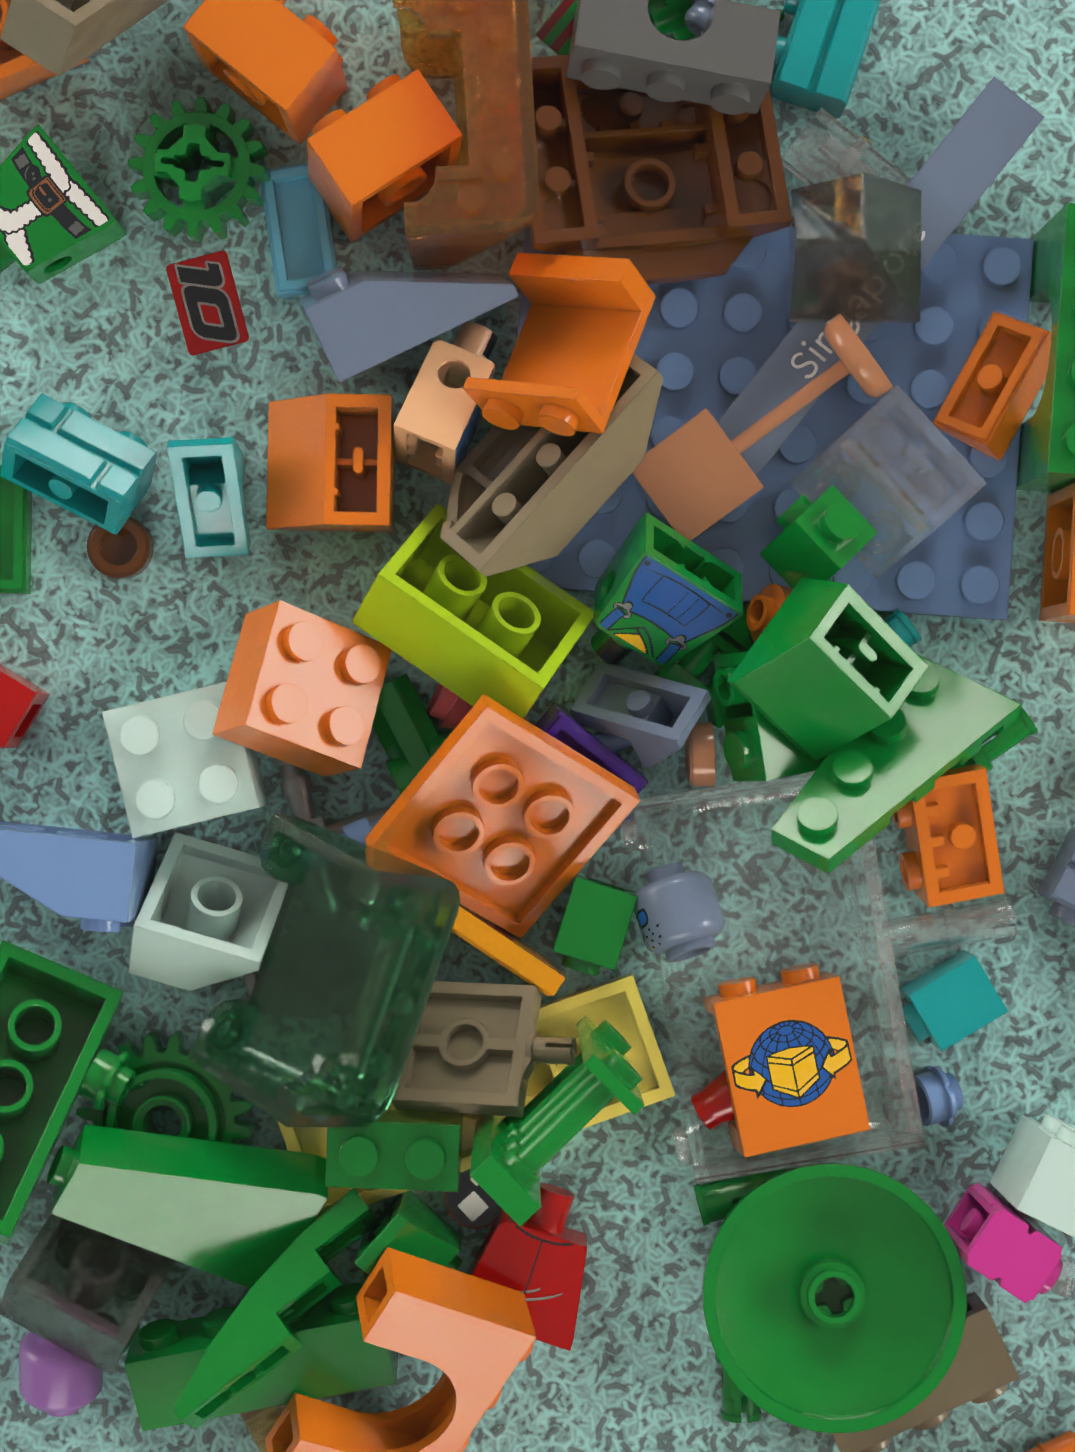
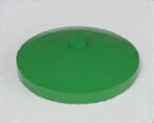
(834, 1297)

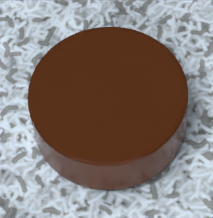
(121, 554)

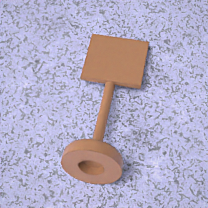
(701, 474)

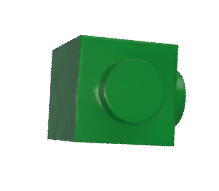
(817, 537)

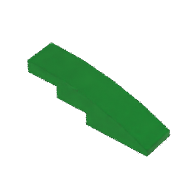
(259, 1329)

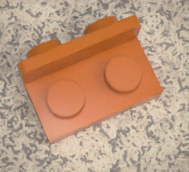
(951, 840)

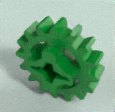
(199, 142)

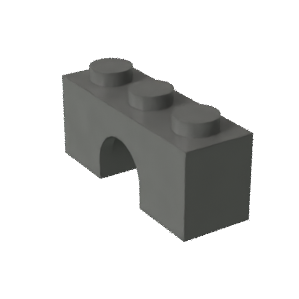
(722, 68)

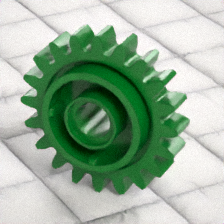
(173, 1080)

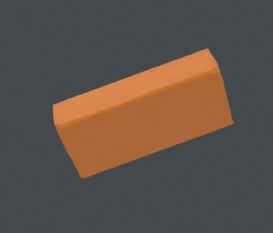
(996, 385)

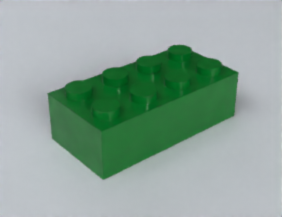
(48, 1040)

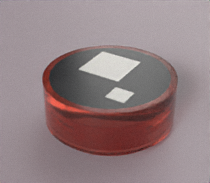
(471, 1204)

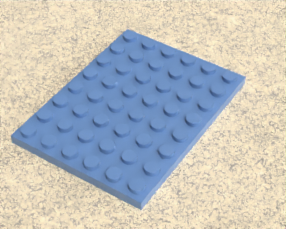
(718, 334)

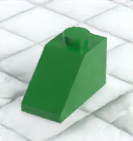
(412, 1229)

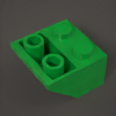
(826, 668)

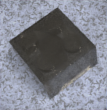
(85, 1291)

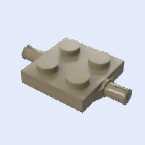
(477, 1050)

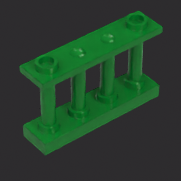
(514, 1149)

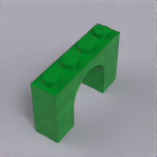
(1049, 436)

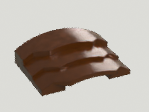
(651, 177)

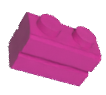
(1004, 1244)

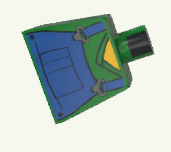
(662, 596)

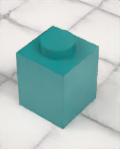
(950, 1001)

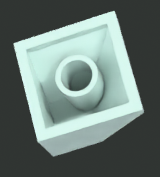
(205, 916)

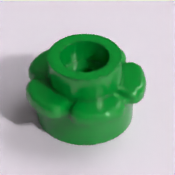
(107, 1079)

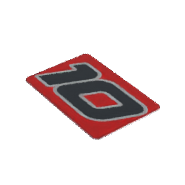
(207, 303)

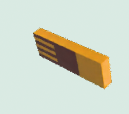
(509, 951)

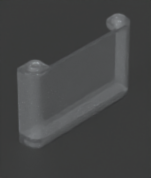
(776, 918)

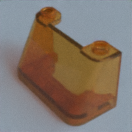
(496, 182)

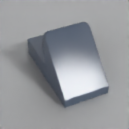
(640, 708)

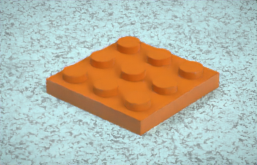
(504, 815)

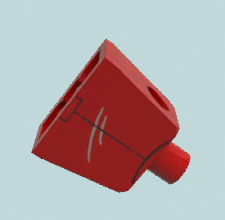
(541, 1262)

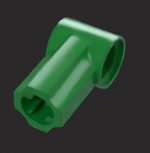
(405, 730)

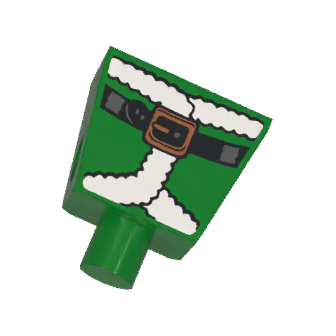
(49, 211)

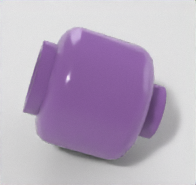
(55, 1378)

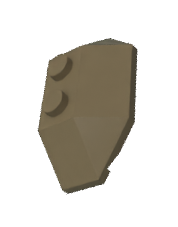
(534, 490)

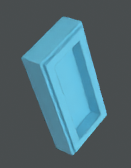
(297, 229)

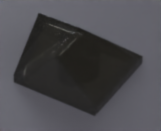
(855, 251)

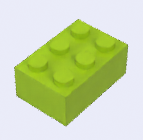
(468, 629)

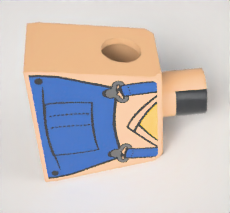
(437, 413)

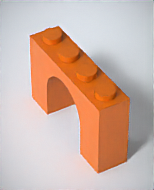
(435, 1315)

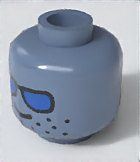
(678, 912)

